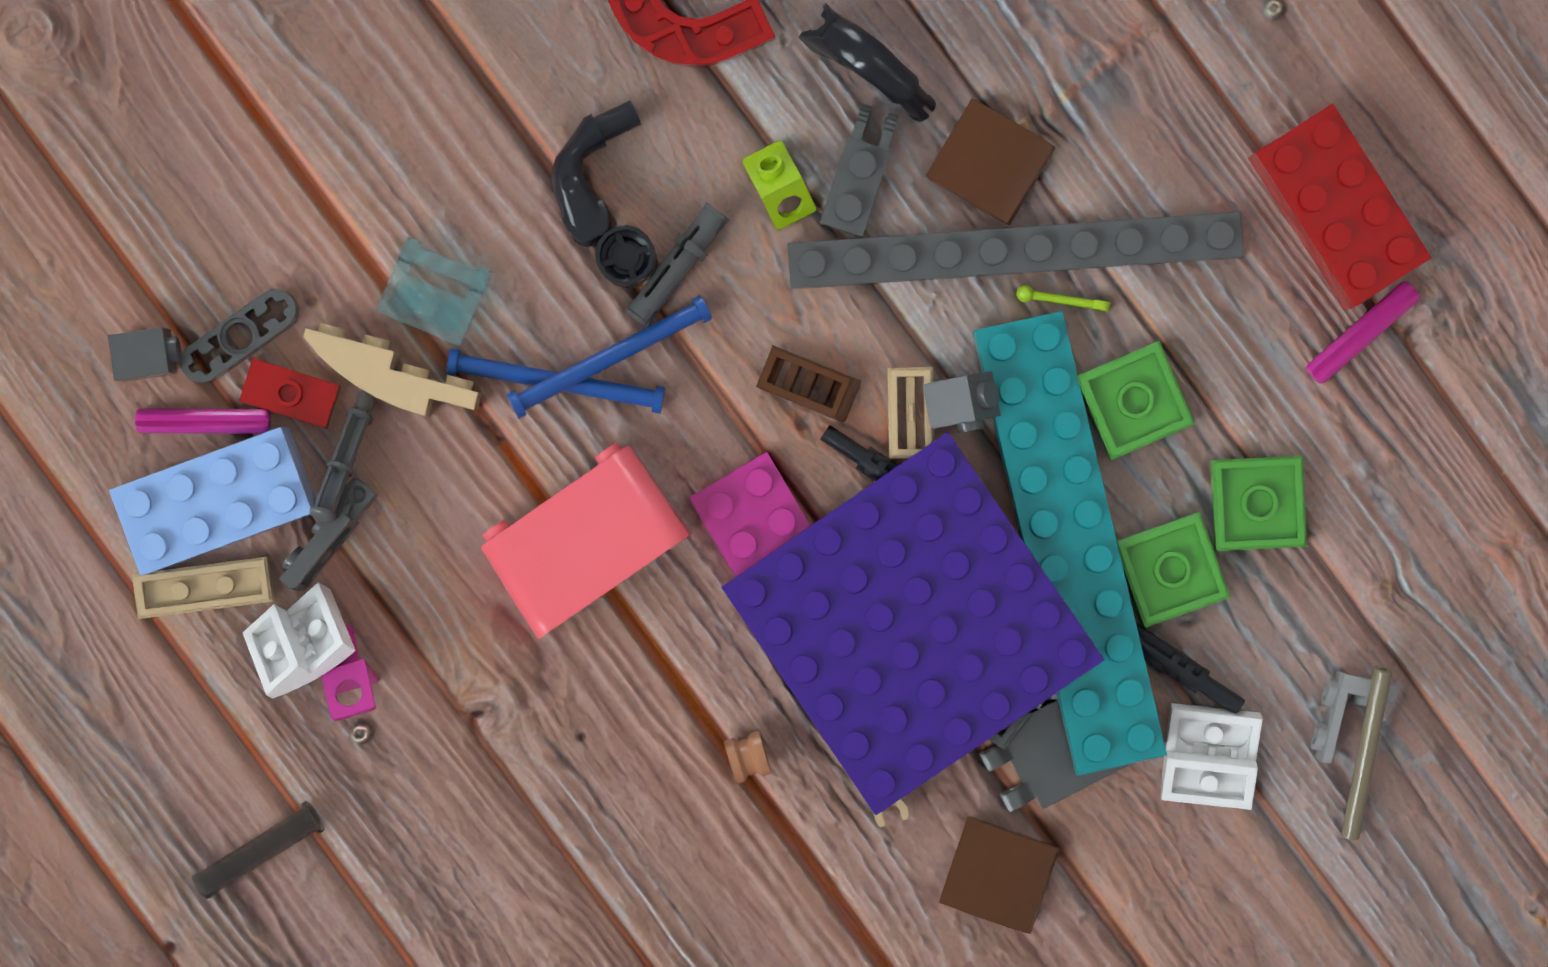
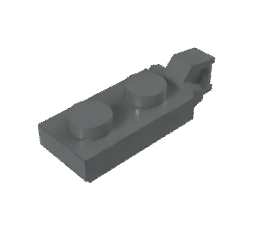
(306, 563)

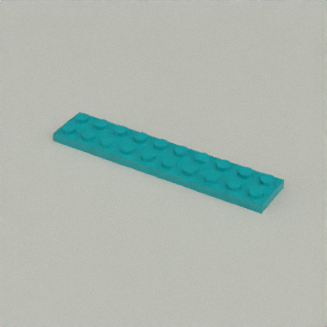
(1071, 535)

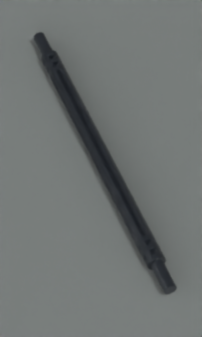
(1155, 650)

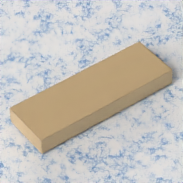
(203, 587)

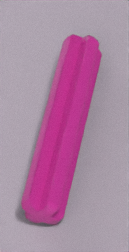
(1362, 332)
(203, 421)

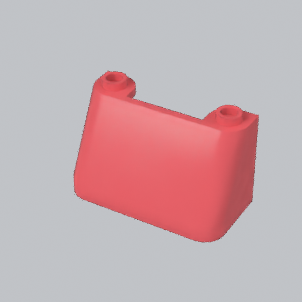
(584, 540)

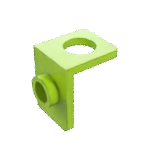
(776, 180)

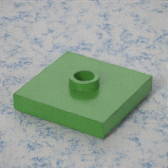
(1135, 400)
(1258, 503)
(1172, 569)

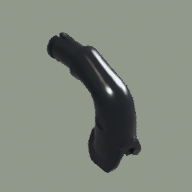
(869, 59)
(581, 212)

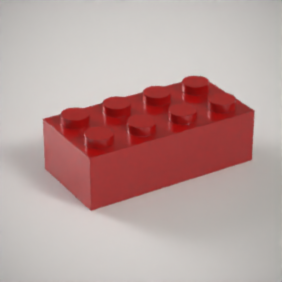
(1339, 207)

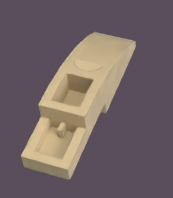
(373, 370)

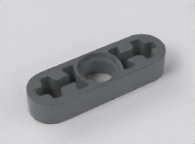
(219, 365)

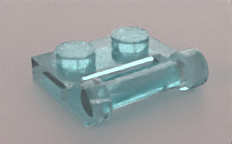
(429, 306)

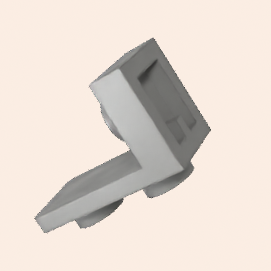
(1335, 698)

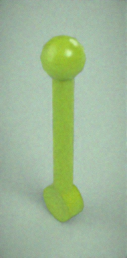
(1026, 293)

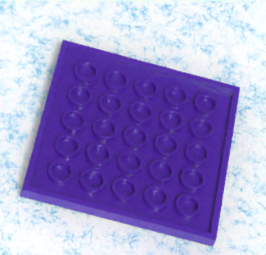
(912, 623)

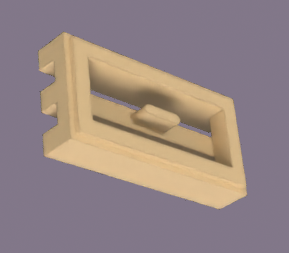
(909, 374)

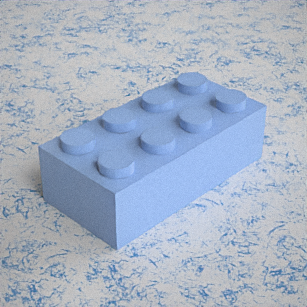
(214, 500)

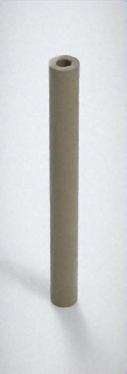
(1366, 752)

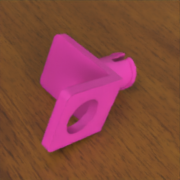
(346, 676)

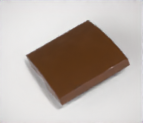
(990, 161)
(999, 875)

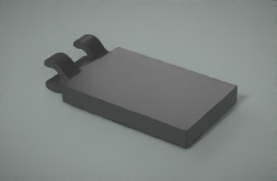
(1041, 761)

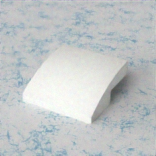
(298, 643)
(1211, 756)

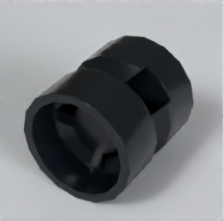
(626, 256)

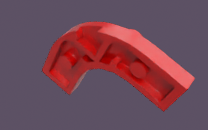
(693, 40)

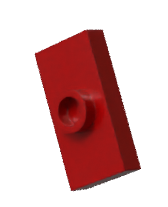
(290, 393)

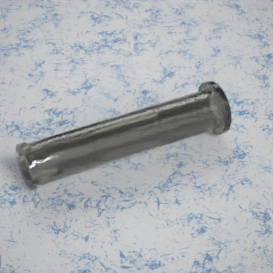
(258, 851)

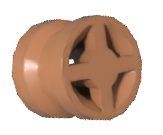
(747, 757)

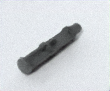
(343, 458)

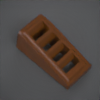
(844, 397)

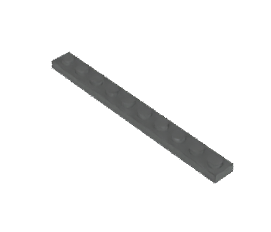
(1015, 250)

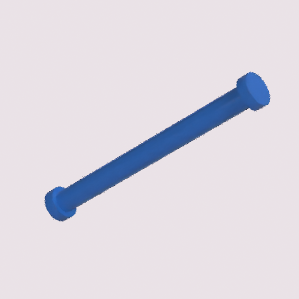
(608, 357)
(533, 376)

